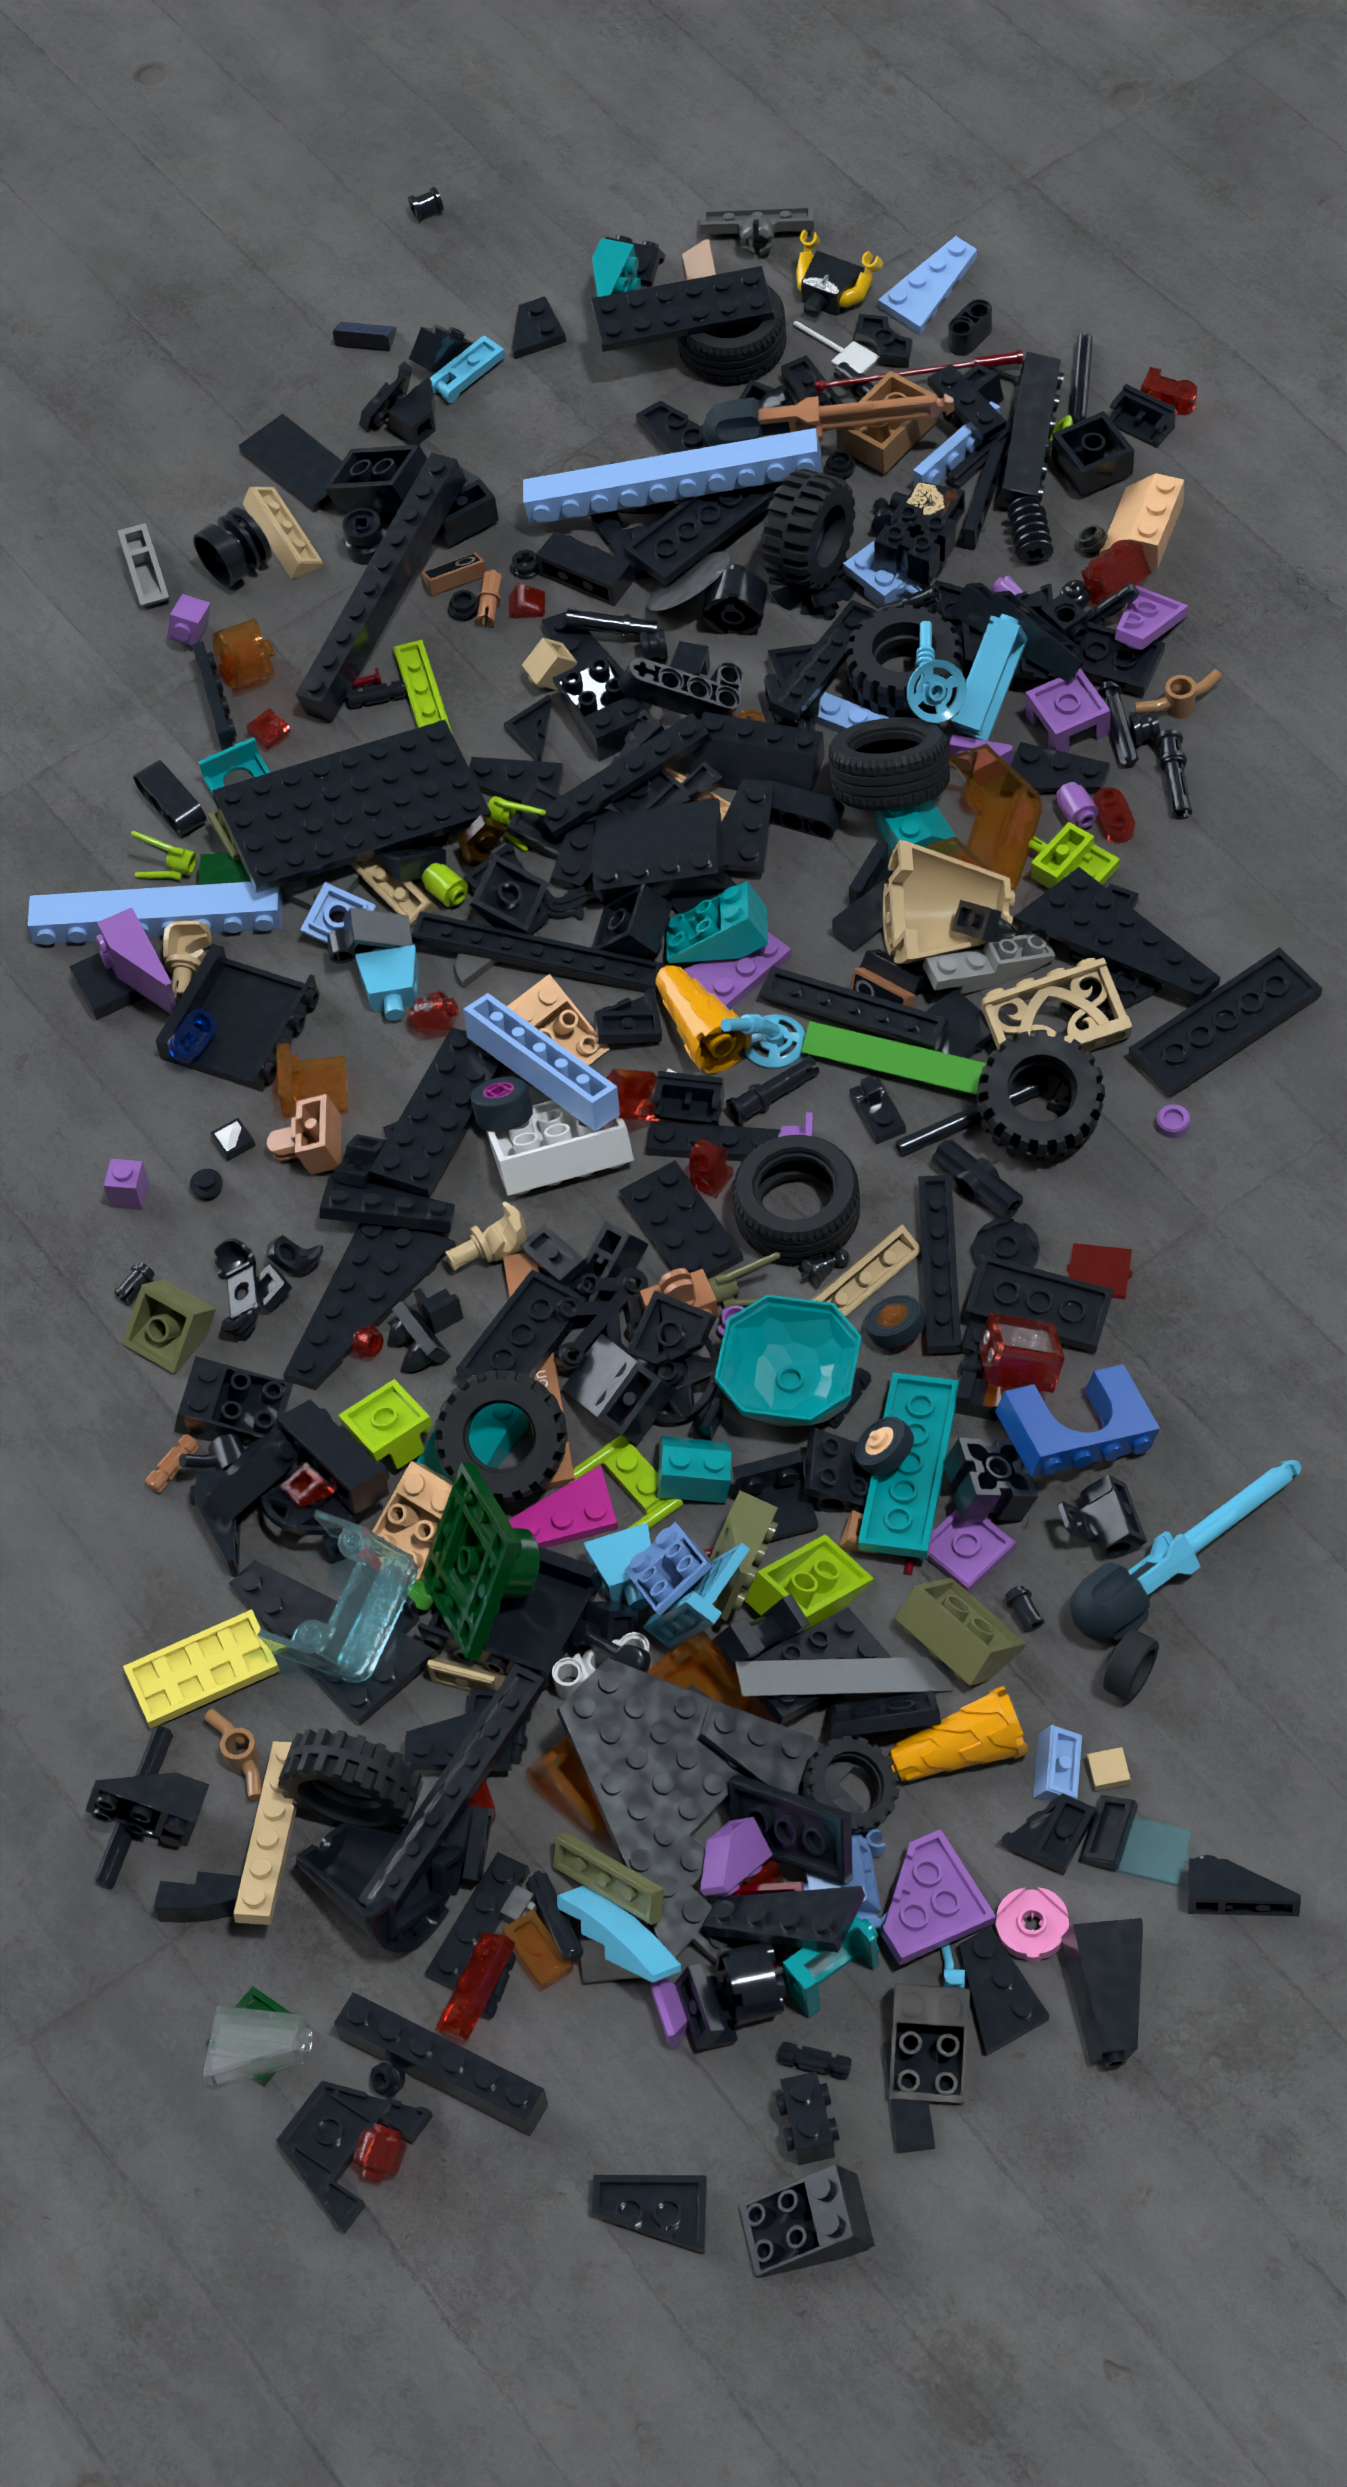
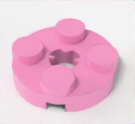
(1029, 1944)

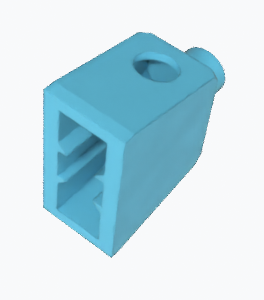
(390, 979)
(612, 1556)

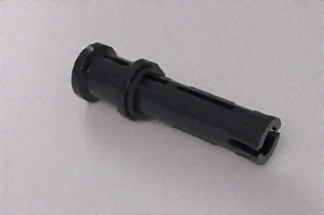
(1173, 763)
(760, 1096)

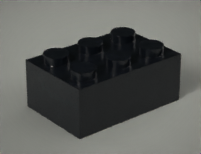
(375, 478)

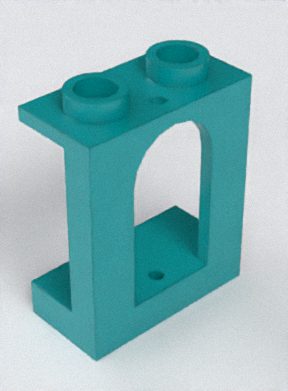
(238, 757)

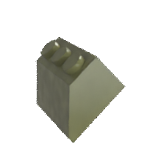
(959, 1630)

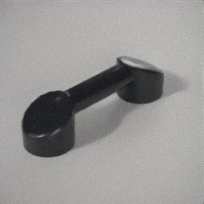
(588, 1635)

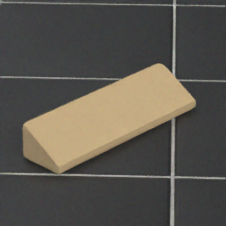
(282, 531)
(401, 896)
(870, 1271)

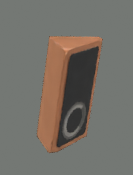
(454, 573)
(873, 984)

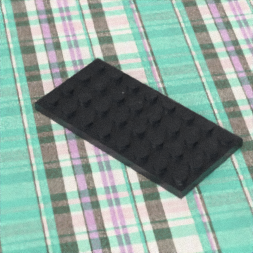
(350, 805)

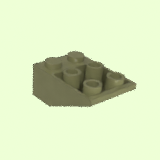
(747, 1523)

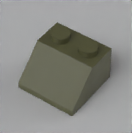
(167, 1324)

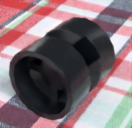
(362, 534)

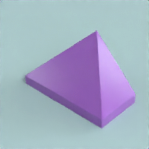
(669, 2011)

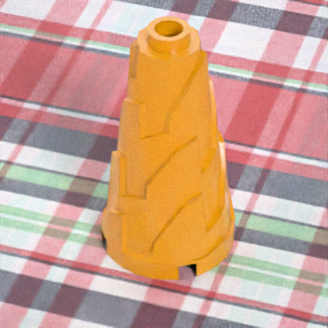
(699, 1021)
(972, 1736)

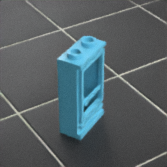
(990, 677)

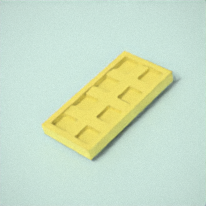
(200, 1669)

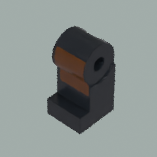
(978, 1397)

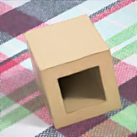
(547, 661)

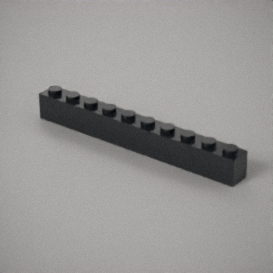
(381, 587)

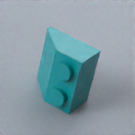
(916, 824)
(694, 1469)

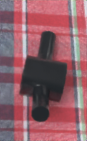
(222, 1455)

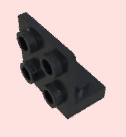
(781, 1484)

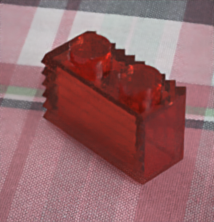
(1114, 569)

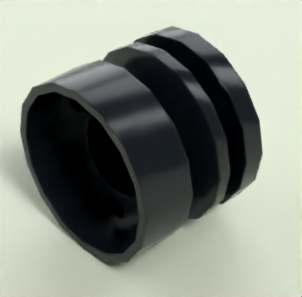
(232, 547)

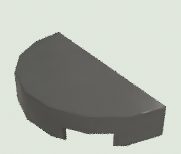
(471, 967)

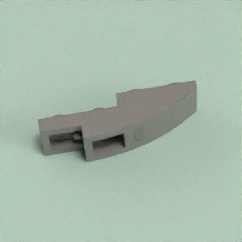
(990, 966)

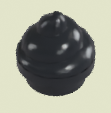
(1077, 592)

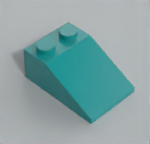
(491, 1436)

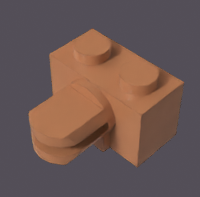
(312, 1136)
(684, 1286)

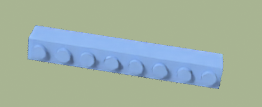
(220, 906)

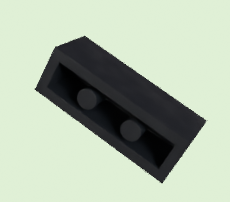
(584, 568)

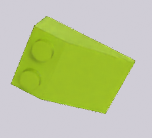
(817, 1576)

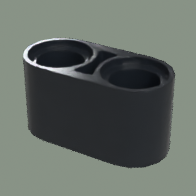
(970, 327)

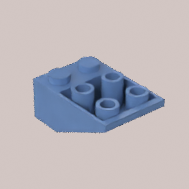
(668, 1567)

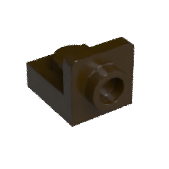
(480, 838)

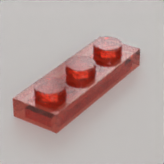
(475, 1986)

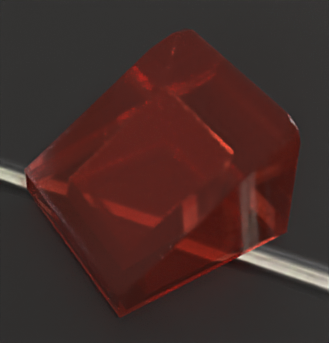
(526, 602)
(306, 1486)

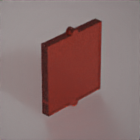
(1102, 1267)

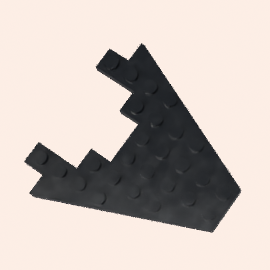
(659, 1784)

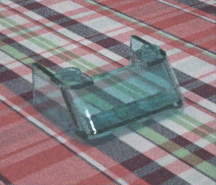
(364, 1612)

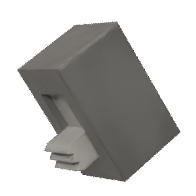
(518, 1904)

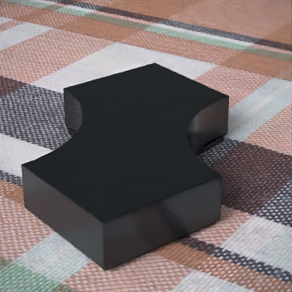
(890, 346)

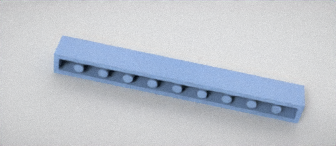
(670, 476)

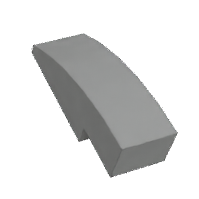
(143, 565)

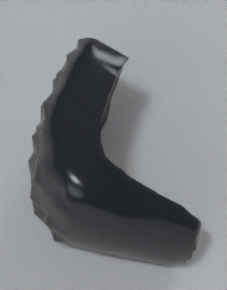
(291, 1256)

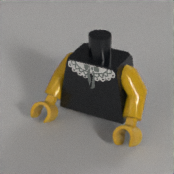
(830, 282)

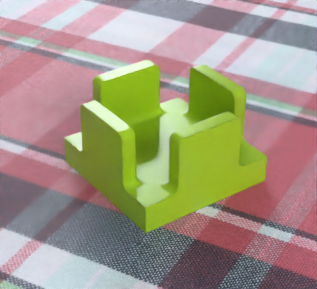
(388, 1424)

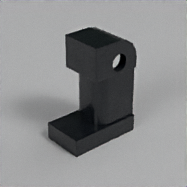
(749, 1639)

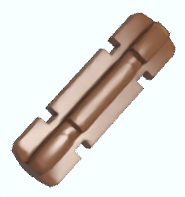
(169, 1465)

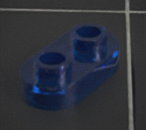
(189, 1041)

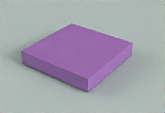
(968, 1549)

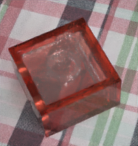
(1021, 1352)

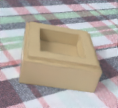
(1108, 1769)

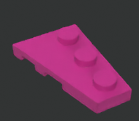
(571, 1512)

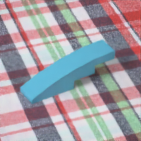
(624, 1937)

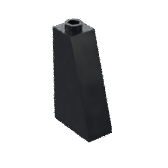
(1106, 1985)

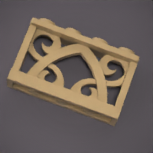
(1100, 1030)

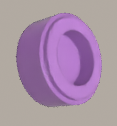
(1173, 1121)

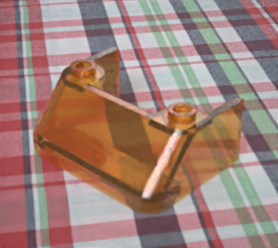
(1005, 811)

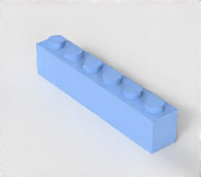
(542, 1062)

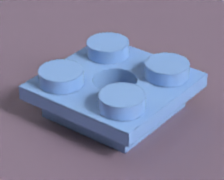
(329, 900)

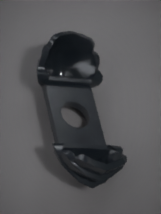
(238, 1265)

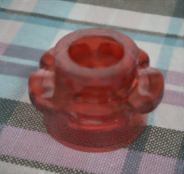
(368, 1341)

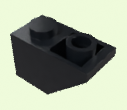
(438, 347)
(414, 415)

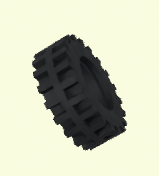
(350, 1781)

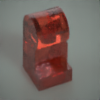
(1179, 394)
(709, 1163)

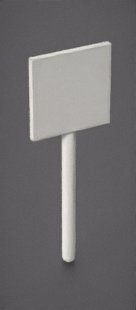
(854, 354)

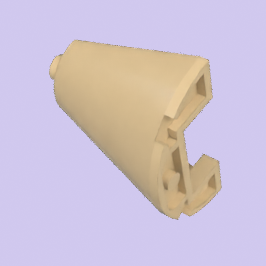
(925, 899)

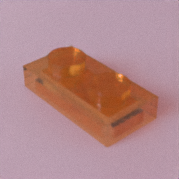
(537, 1949)

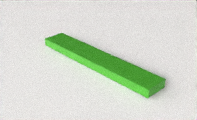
(892, 1058)

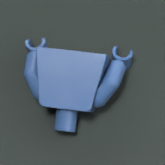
(863, 1875)

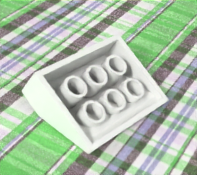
(556, 1148)

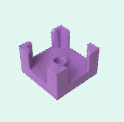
(1068, 709)

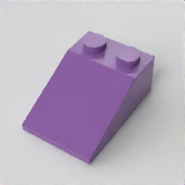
(133, 958)

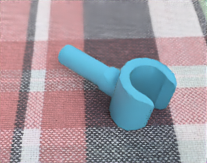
(952, 1976)

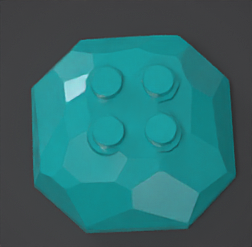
(788, 1361)

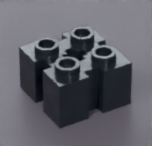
(915, 543)
(989, 1480)

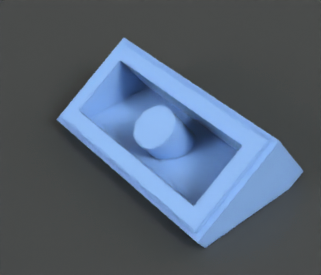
(1057, 1763)

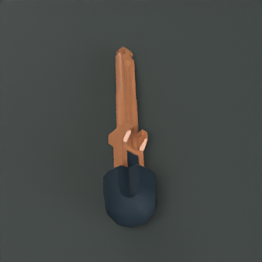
(745, 420)

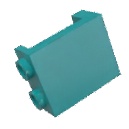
(812, 1967)

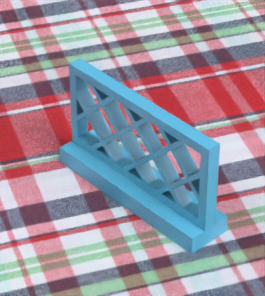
(694, 1609)

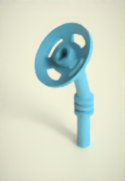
(934, 686)
(771, 1040)

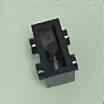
(810, 2129)

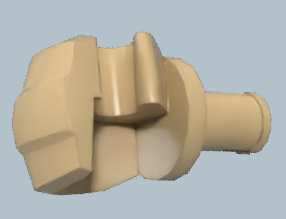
(184, 951)
(494, 1243)

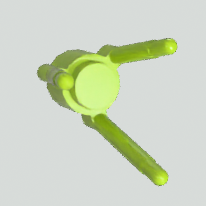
(504, 810)
(178, 859)

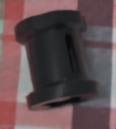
(425, 203)

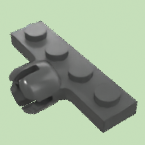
(757, 224)

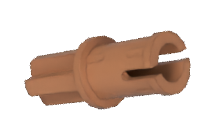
(489, 598)

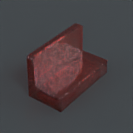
(633, 1093)

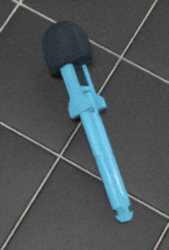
(1117, 1598)

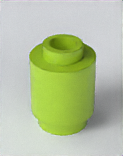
(445, 884)

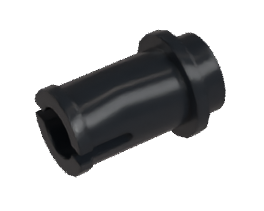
(131, 1285)
(1020, 1601)

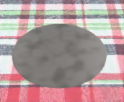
(689, 582)

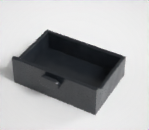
(101, 987)

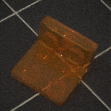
(309, 1079)

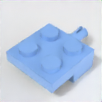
(878, 584)

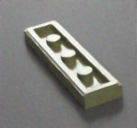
(608, 1878)

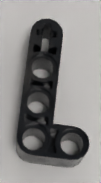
(684, 691)

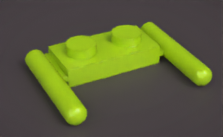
(634, 1476)

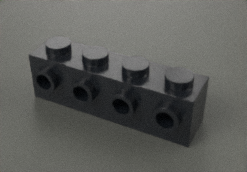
(335, 1456)

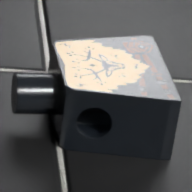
(933, 499)

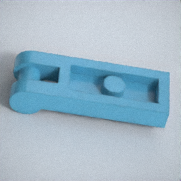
(466, 368)

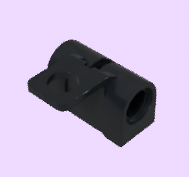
(1106, 1518)

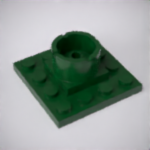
(477, 1561)

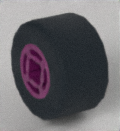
(501, 1104)

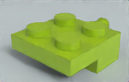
(1068, 851)

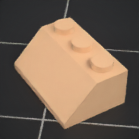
(1148, 515)

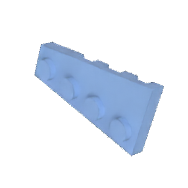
(923, 290)

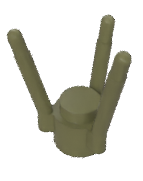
(725, 1285)

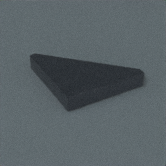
(531, 727)

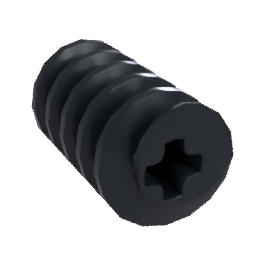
(1030, 530)

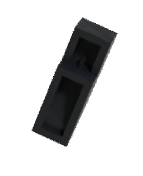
(206, 1900)

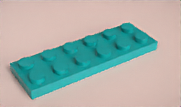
(905, 1501)

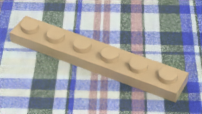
(267, 1846)

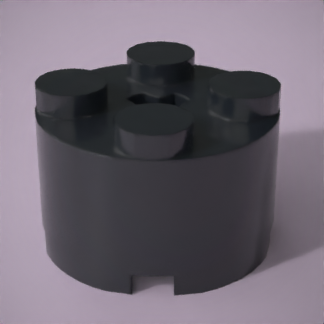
(735, 601)
(750, 1982)

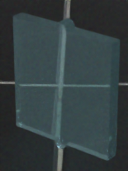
(1155, 1852)

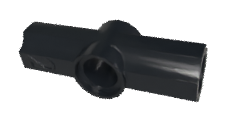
(977, 1179)

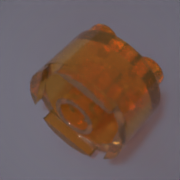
(243, 654)

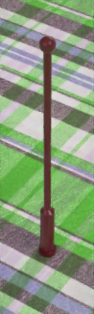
(986, 361)

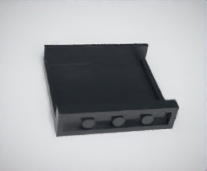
(251, 1017)
(531, 1629)

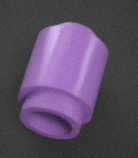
(1076, 805)

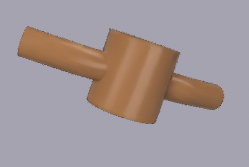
(1180, 695)
(240, 1764)

